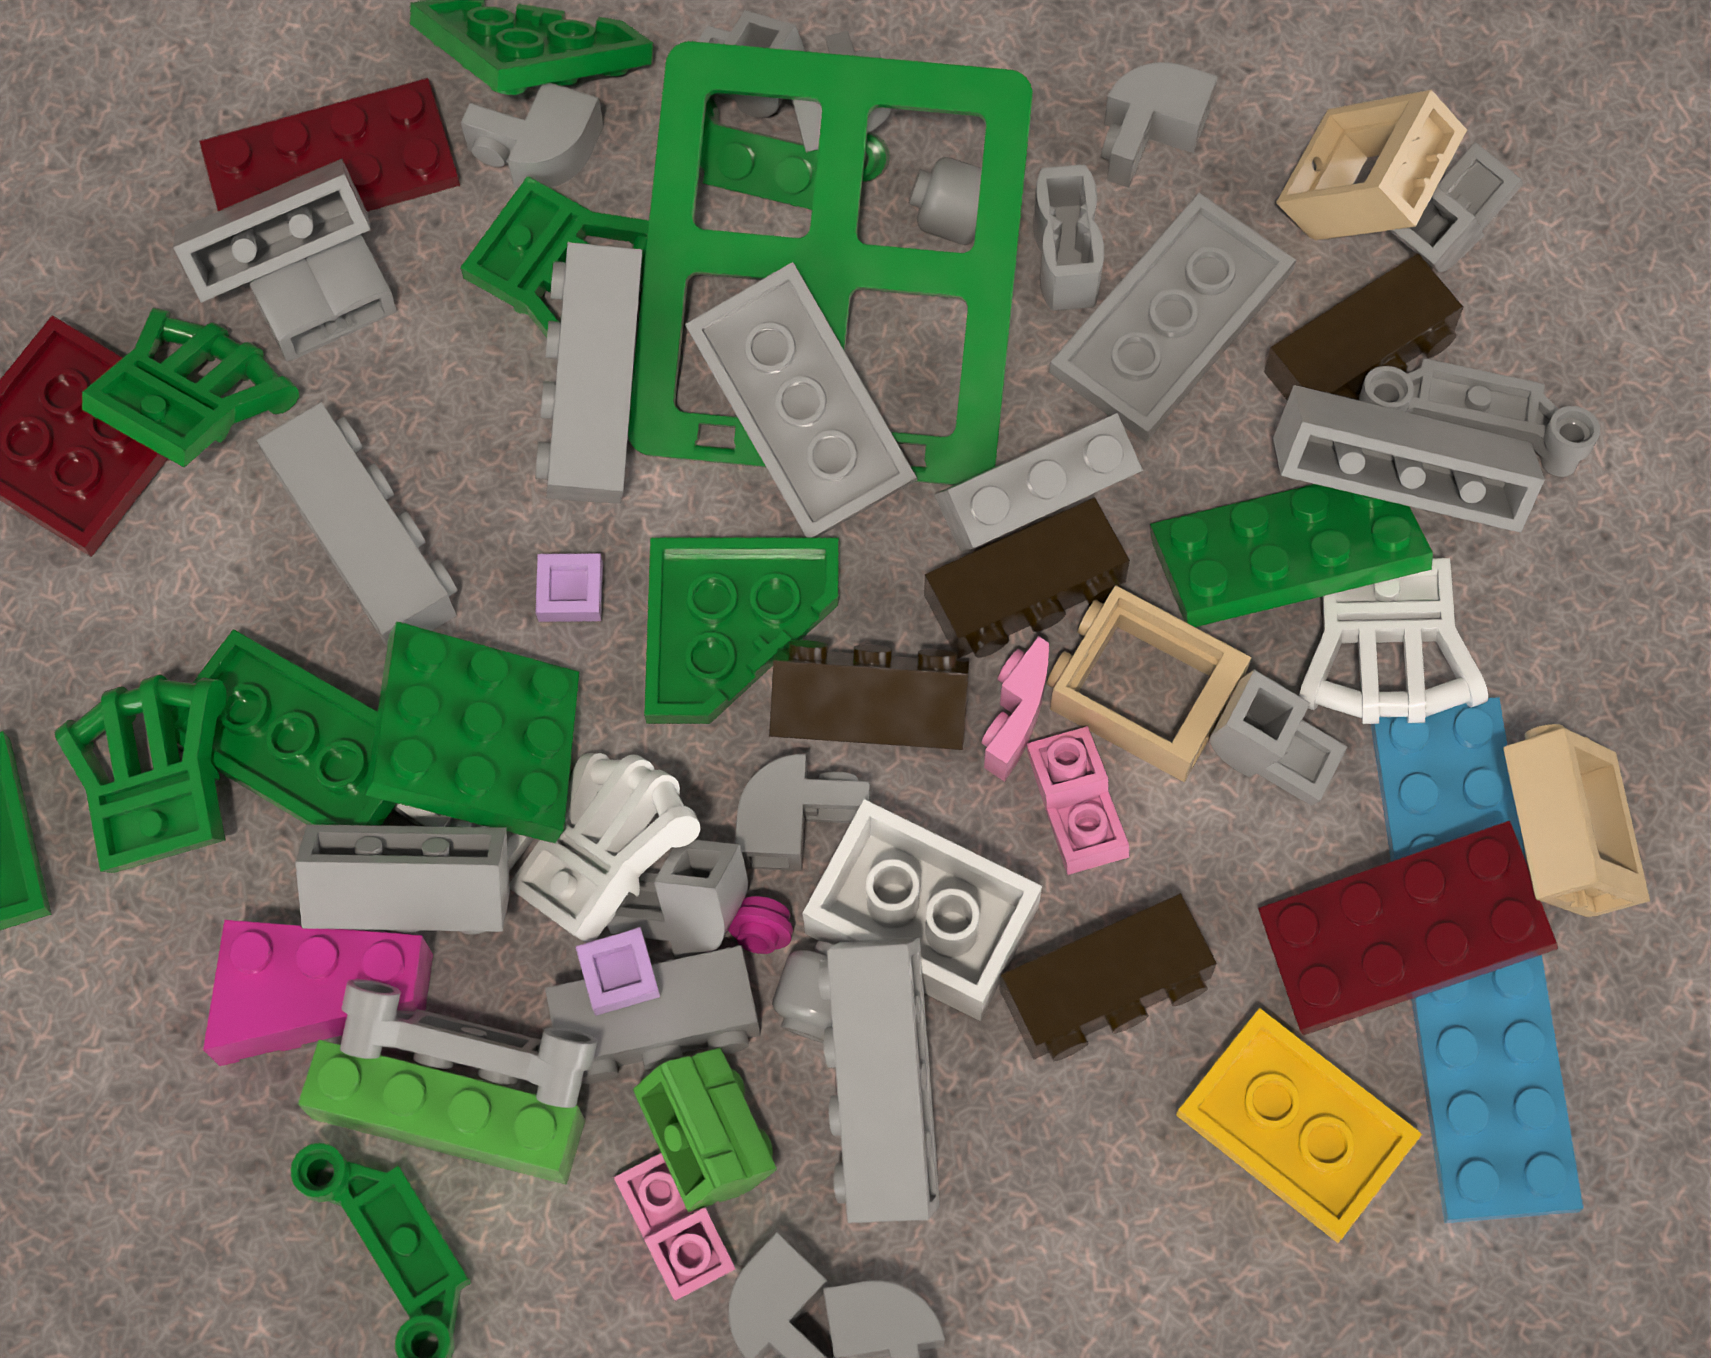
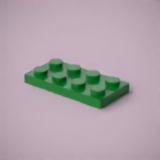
(1285, 551)
(290, 737)

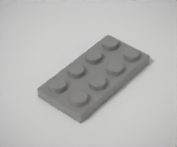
(1172, 316)
(801, 402)

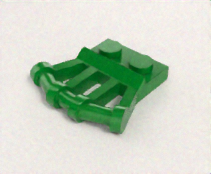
(531, 233)
(173, 413)
(157, 810)

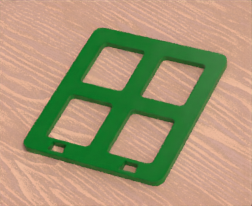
(830, 254)

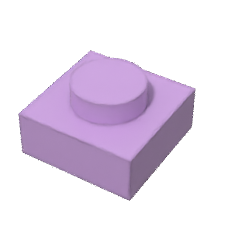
(569, 587)
(617, 971)

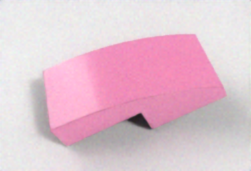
(1021, 694)
(1078, 800)
(680, 1241)

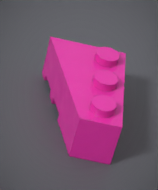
(289, 983)

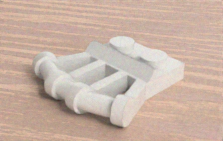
(1395, 610)
(604, 842)

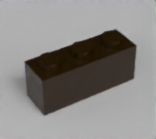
(1375, 327)
(1026, 580)
(869, 696)
(1108, 979)

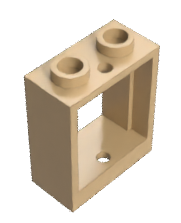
(1414, 146)
(1171, 635)
(1575, 822)

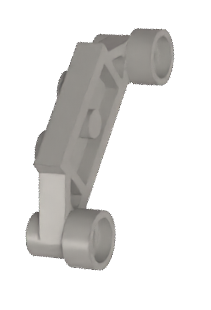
(1489, 404)
(439, 1041)

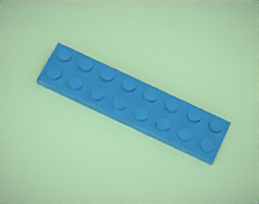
(1492, 1038)

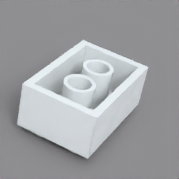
(912, 883)

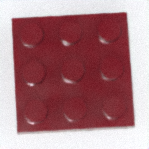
(54, 456)

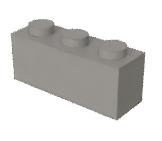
(271, 230)
(1038, 482)
(403, 878)
(700, 1006)

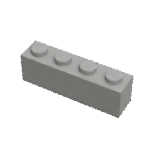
(592, 373)
(1407, 459)
(355, 523)
(881, 1080)

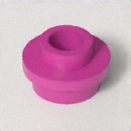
(762, 925)

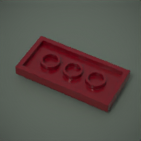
(386, 140)
(1407, 928)

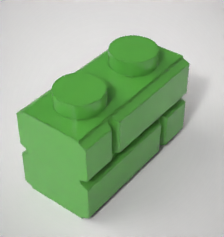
(705, 1128)

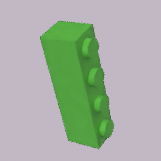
(442, 1112)

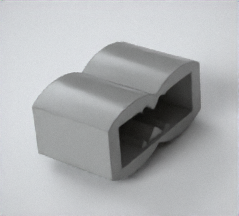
(1068, 237)
(323, 297)

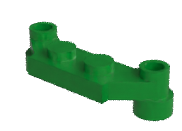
(769, 164)
(398, 1238)

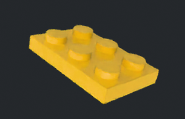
(1298, 1125)

